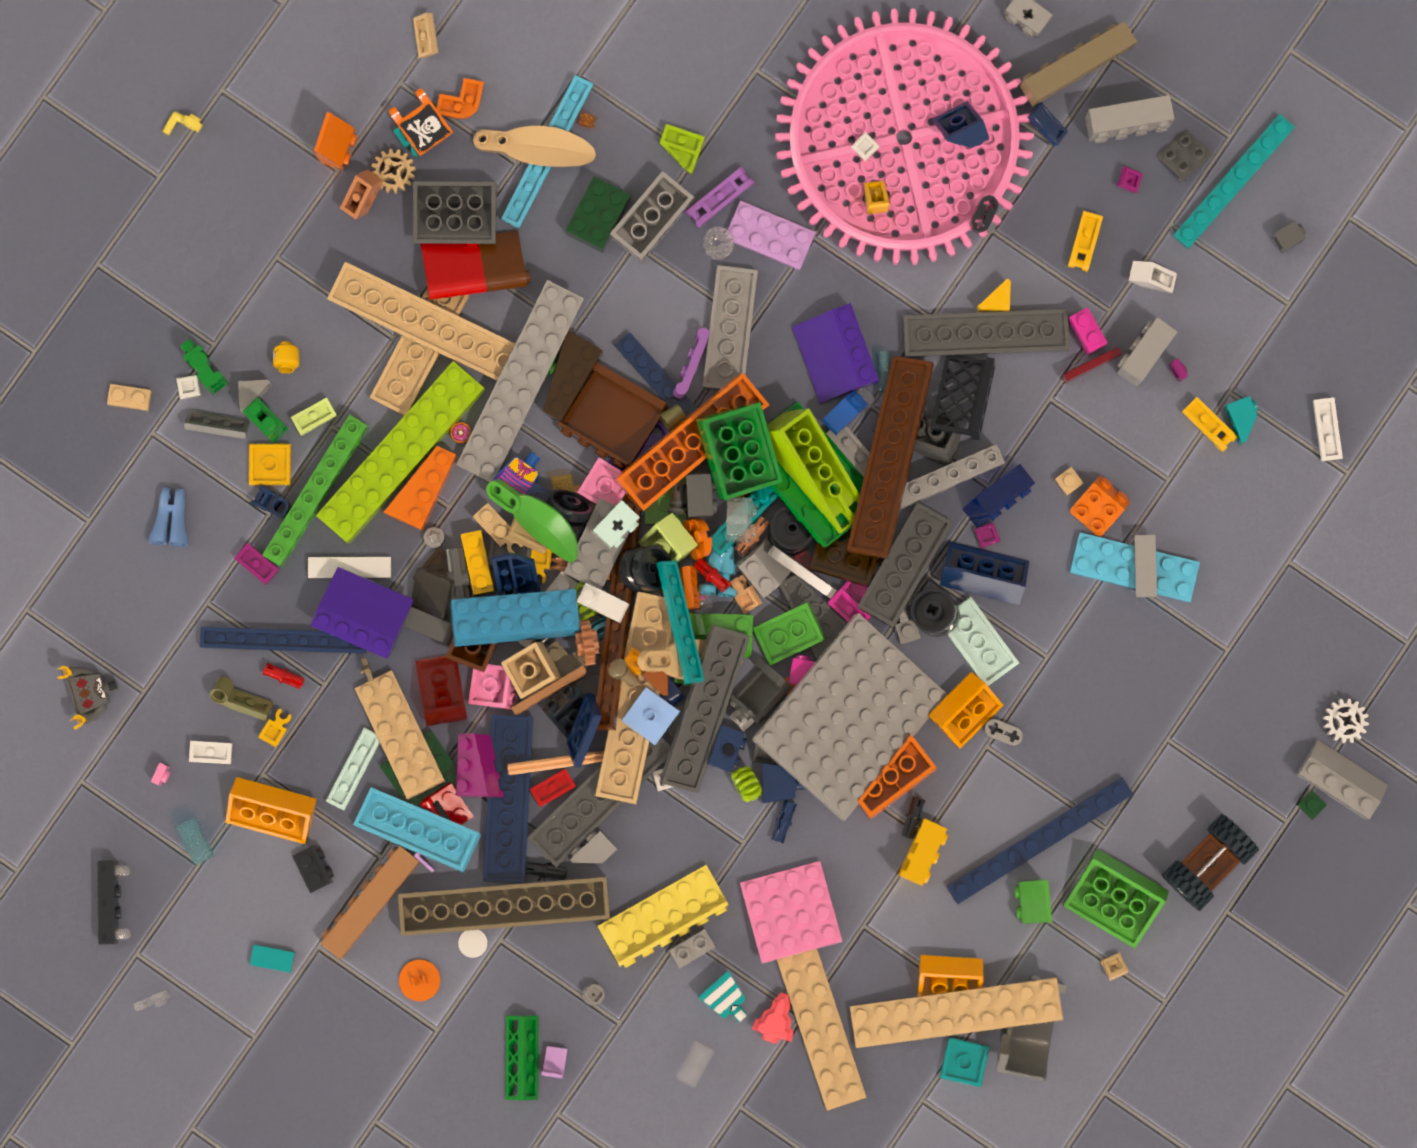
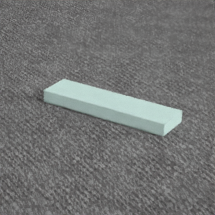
(353, 769)

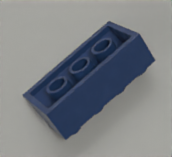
(984, 573)

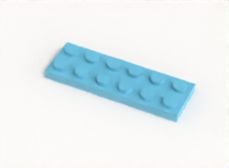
(1115, 564)
(417, 829)

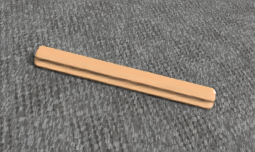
(552, 763)

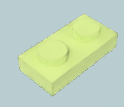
(314, 416)

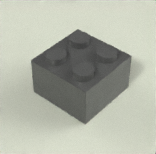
(699, 496)

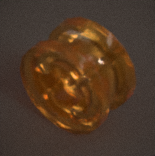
(587, 120)

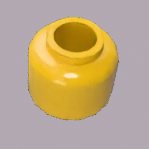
(286, 357)

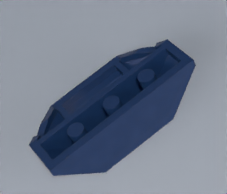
(515, 574)

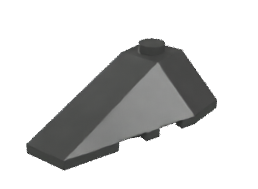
(935, 444)

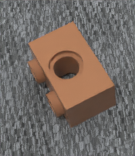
(361, 194)

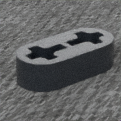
(988, 216)

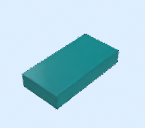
(272, 958)

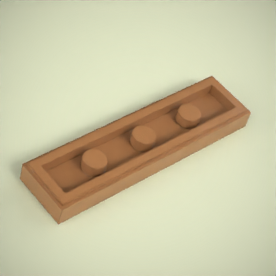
(549, 690)

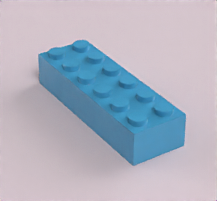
(514, 617)

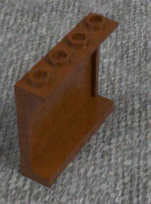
(613, 416)

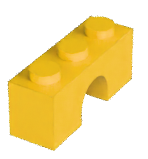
(477, 563)

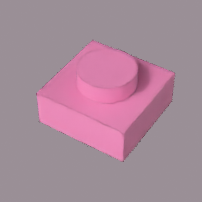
(161, 774)

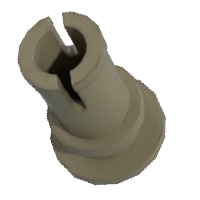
(620, 670)

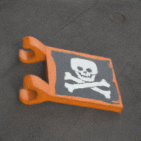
(422, 126)

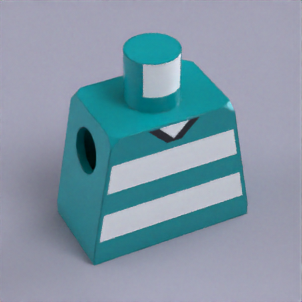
(725, 997)

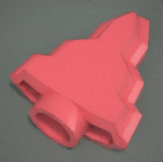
(775, 1021)

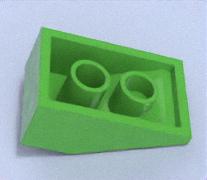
(1033, 901)

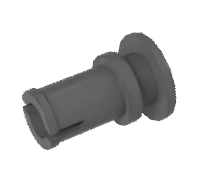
(678, 500)

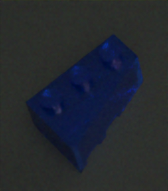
(999, 496)

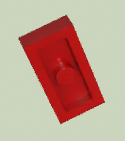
(552, 787)

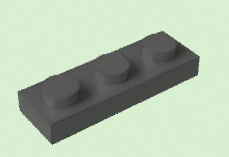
(216, 424)

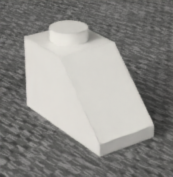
(1152, 276)
(602, 603)

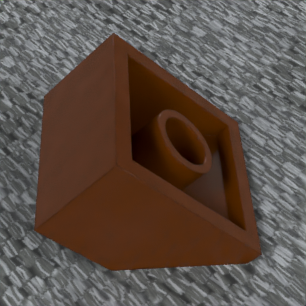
(472, 655)

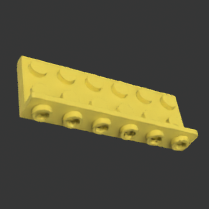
(663, 916)

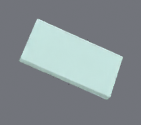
(981, 644)

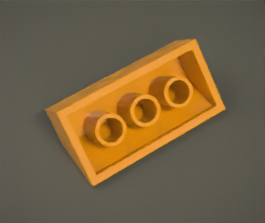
(270, 810)

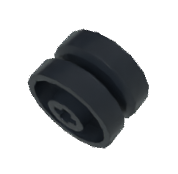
(572, 507)
(782, 538)
(640, 570)
(924, 606)

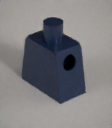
(778, 784)

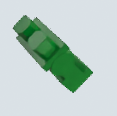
(198, 359)
(265, 420)

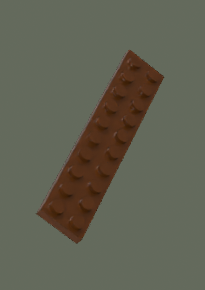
(890, 457)

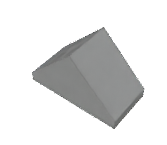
(250, 390)

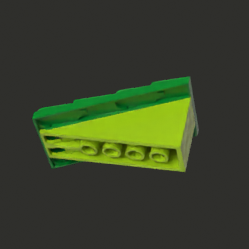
(816, 476)

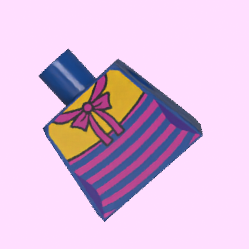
(520, 473)

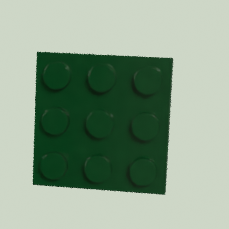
(444, 763)

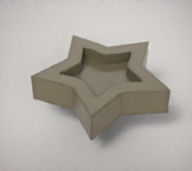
(367, 669)

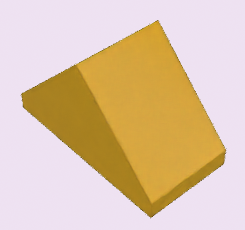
(876, 197)
(998, 300)

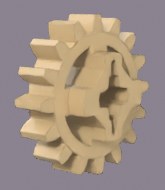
(400, 167)

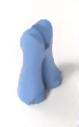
(178, 533)

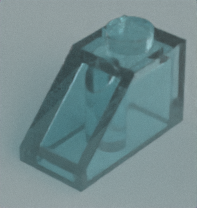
(195, 840)

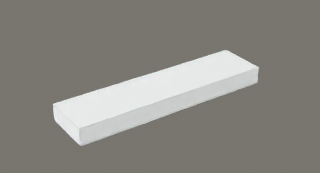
(363, 566)

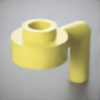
(190, 121)

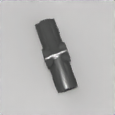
(458, 572)

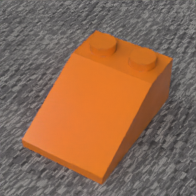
(335, 142)

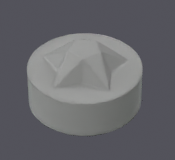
(434, 537)
(593, 994)

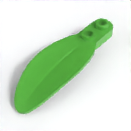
(537, 519)

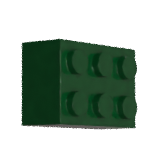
(598, 214)

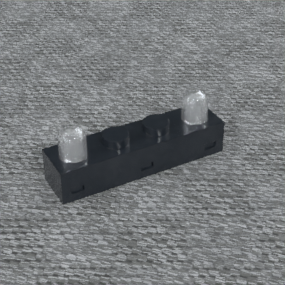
(108, 907)

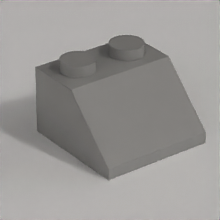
(762, 570)

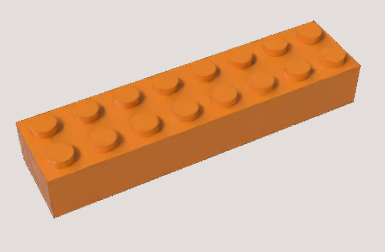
(682, 447)

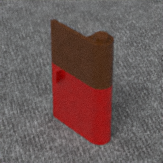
(474, 268)

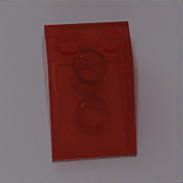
(441, 691)

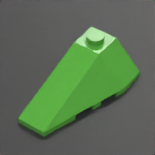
(741, 623)

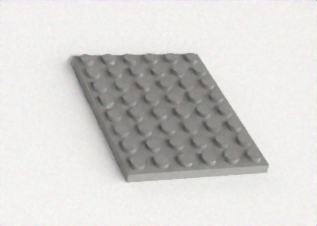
(849, 716)

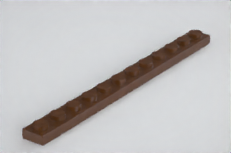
(615, 636)

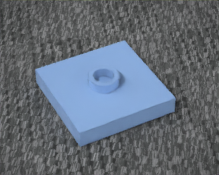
(650, 716)

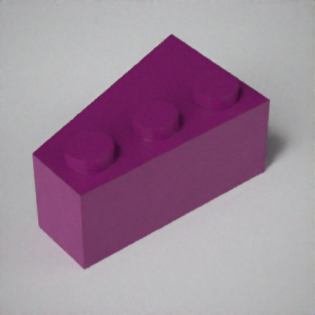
(476, 767)

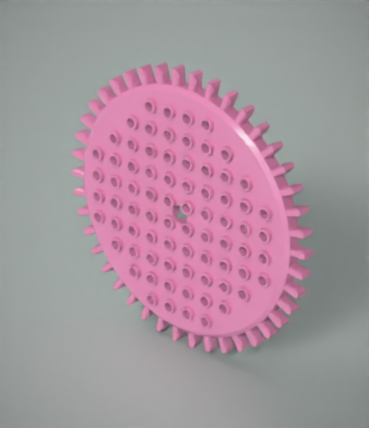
(955, 56)

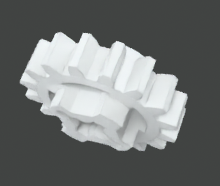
(1341, 729)

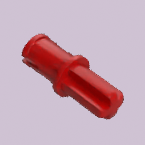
(712, 575)
(283, 676)

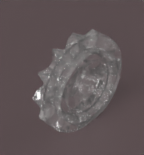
(724, 248)

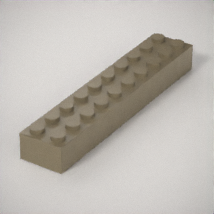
(504, 906)

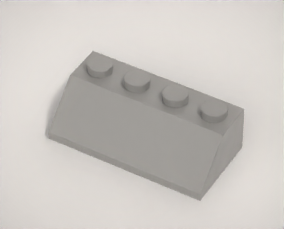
(1342, 780)

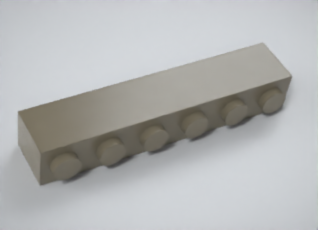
(1077, 63)

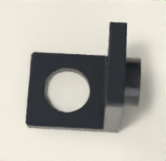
(588, 684)

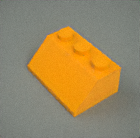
(965, 710)
(948, 974)

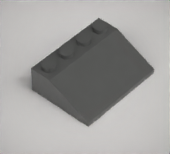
(454, 212)

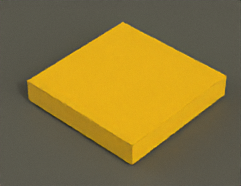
(270, 464)

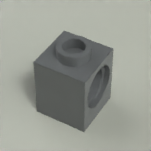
(1289, 236)

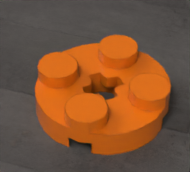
(697, 529)

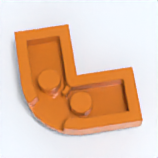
(464, 106)

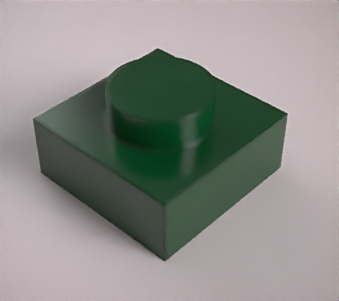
(1311, 805)

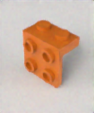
(1100, 506)

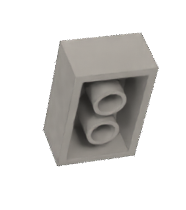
(1146, 351)

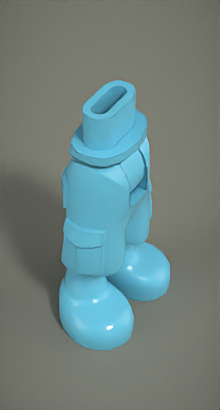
(725, 567)

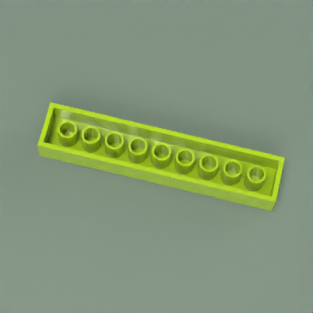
(401, 452)

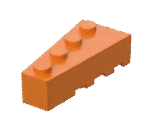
(422, 491)
(897, 778)

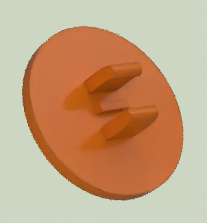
(419, 980)

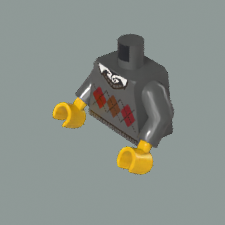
(88, 693)

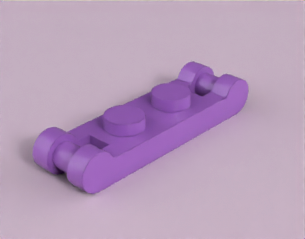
(720, 197)
(694, 356)

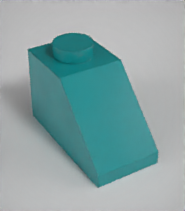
(1242, 417)

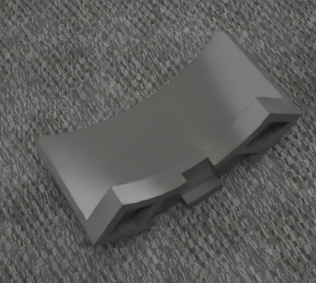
(1025, 1050)

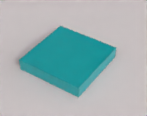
(964, 1062)

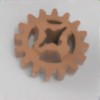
(587, 643)

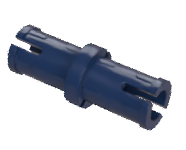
(784, 821)

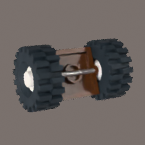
(1210, 862)

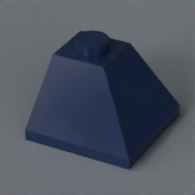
(962, 126)

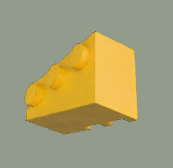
(923, 852)

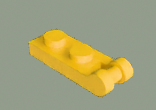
(1085, 240)
(1209, 424)

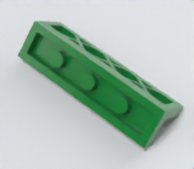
(525, 1058)

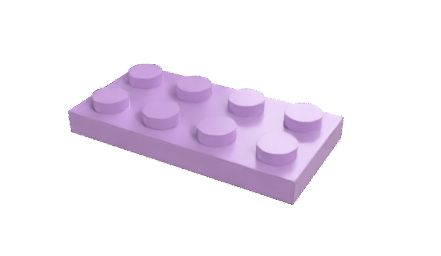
(770, 235)

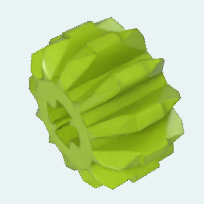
(746, 783)

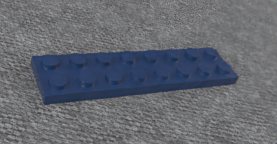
(509, 814)

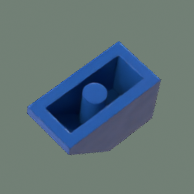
(845, 412)

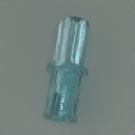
(882, 369)

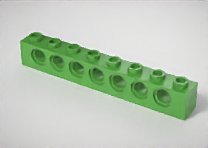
(315, 491)

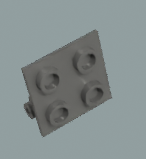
(1184, 155)

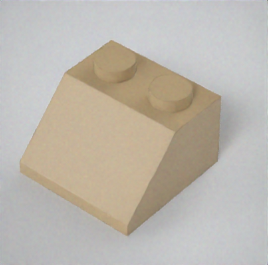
(531, 669)

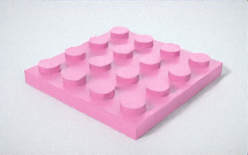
(791, 912)

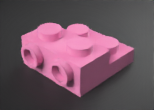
(492, 688)

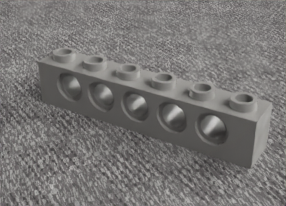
(952, 475)

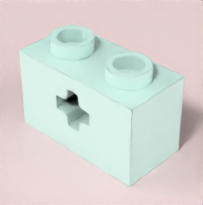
(619, 513)

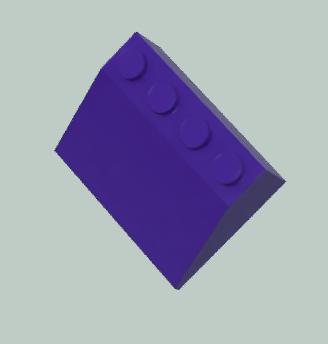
(835, 353)
(362, 612)

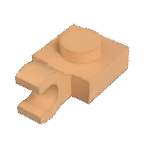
(746, 597)

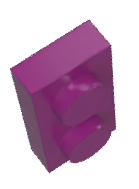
(256, 564)

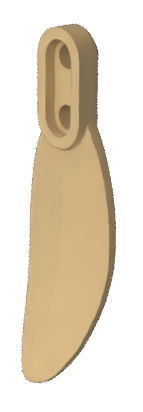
(538, 146)
(665, 660)

